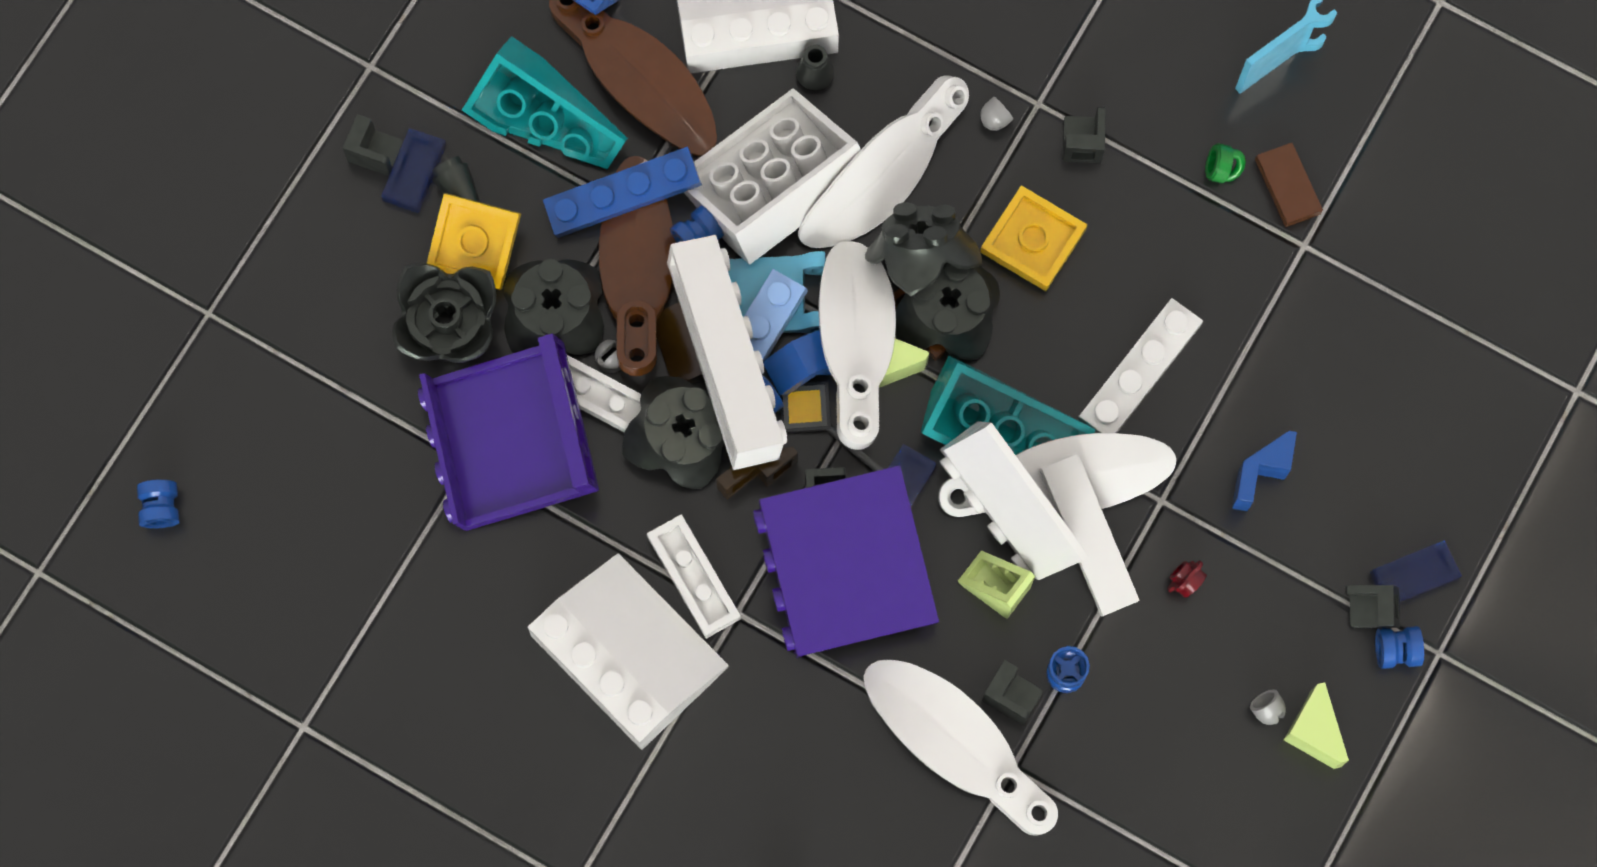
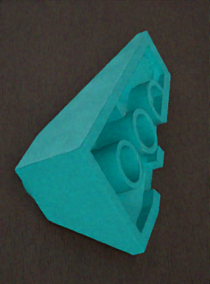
(535, 102)
(969, 395)

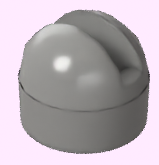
(995, 115)
(611, 363)
(1268, 707)

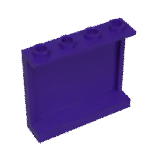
(508, 435)
(846, 561)

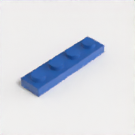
(622, 192)

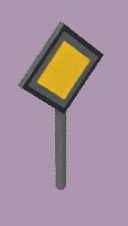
(809, 410)

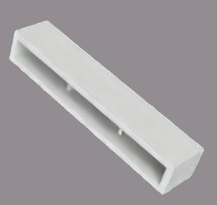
(726, 352)

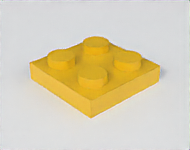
(474, 236)
(1033, 238)

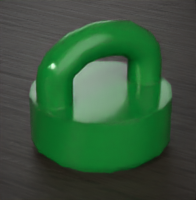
(1220, 163)

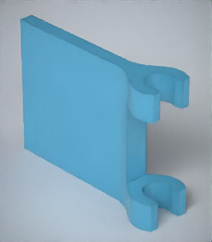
(1284, 46)
(753, 276)

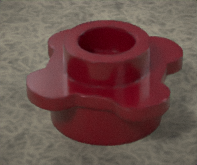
(1187, 578)

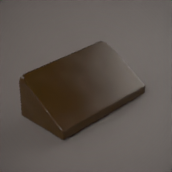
(677, 345)

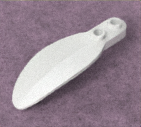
(884, 169)
(856, 336)
(1115, 464)
(955, 739)

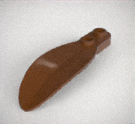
(642, 77)
(636, 277)

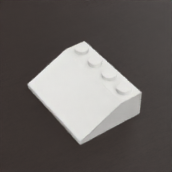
(753, 31)
(771, 173)
(1011, 501)
(627, 649)

